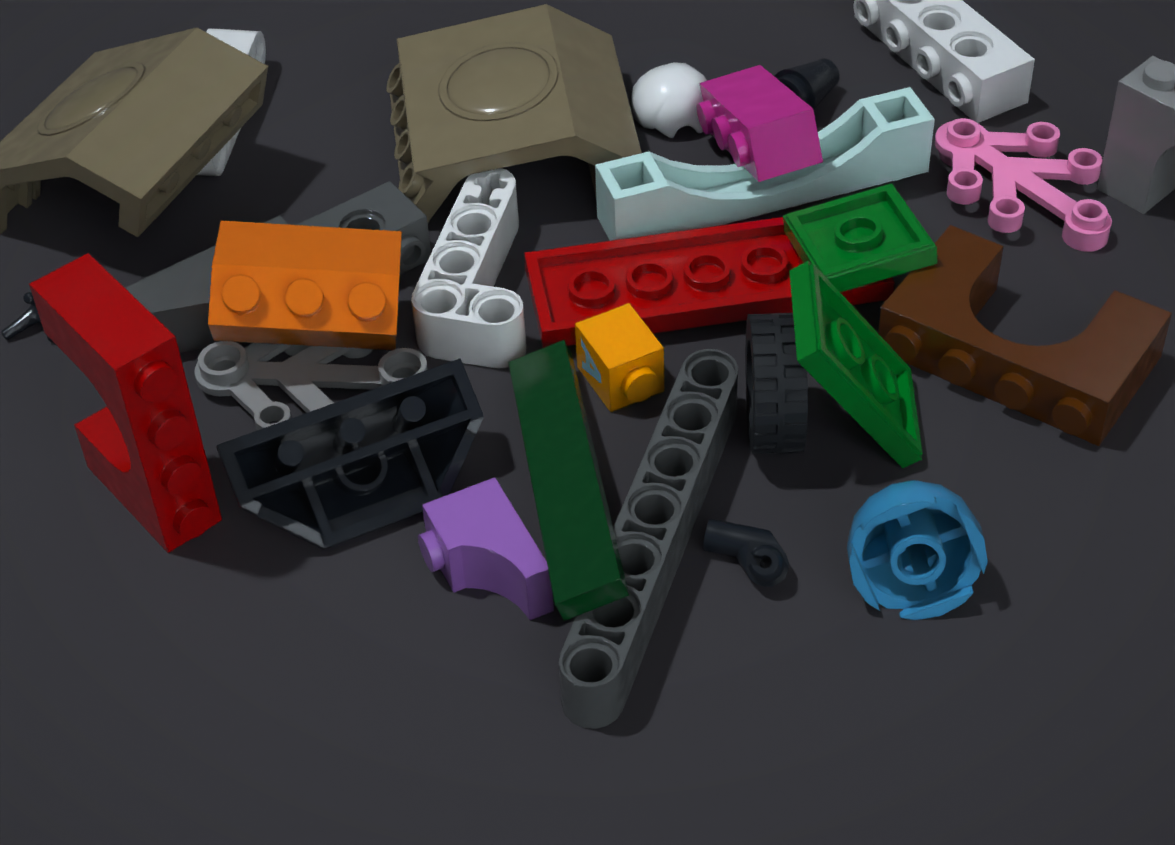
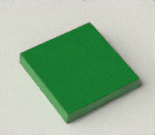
(861, 238)

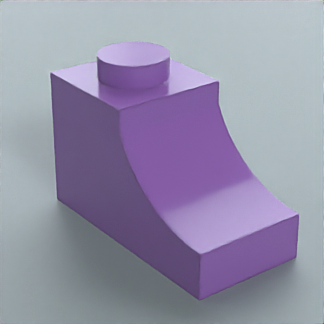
(486, 546)

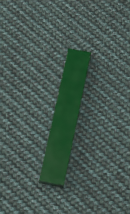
(566, 483)

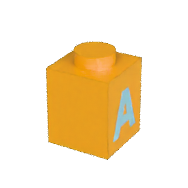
(620, 357)

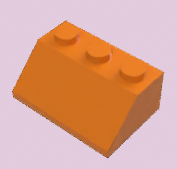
(305, 285)

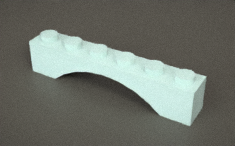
(865, 147)

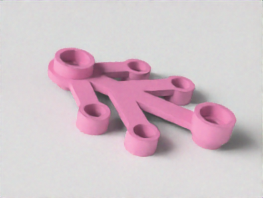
(967, 143)

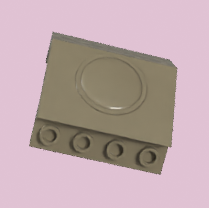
(503, 98)
(134, 123)

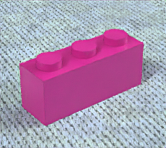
(759, 123)

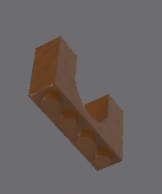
(1067, 384)

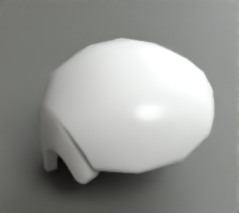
(668, 98)

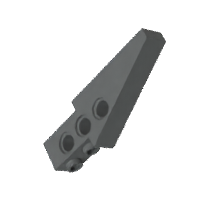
(182, 291)

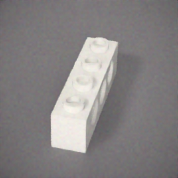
(954, 52)

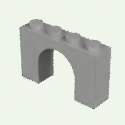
(1141, 137)

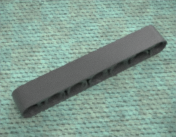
(651, 538)

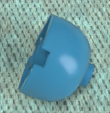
(916, 550)

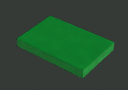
(854, 364)

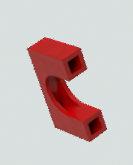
(148, 434)

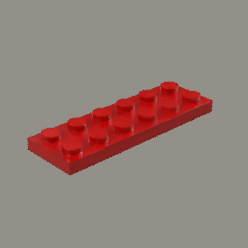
(672, 279)

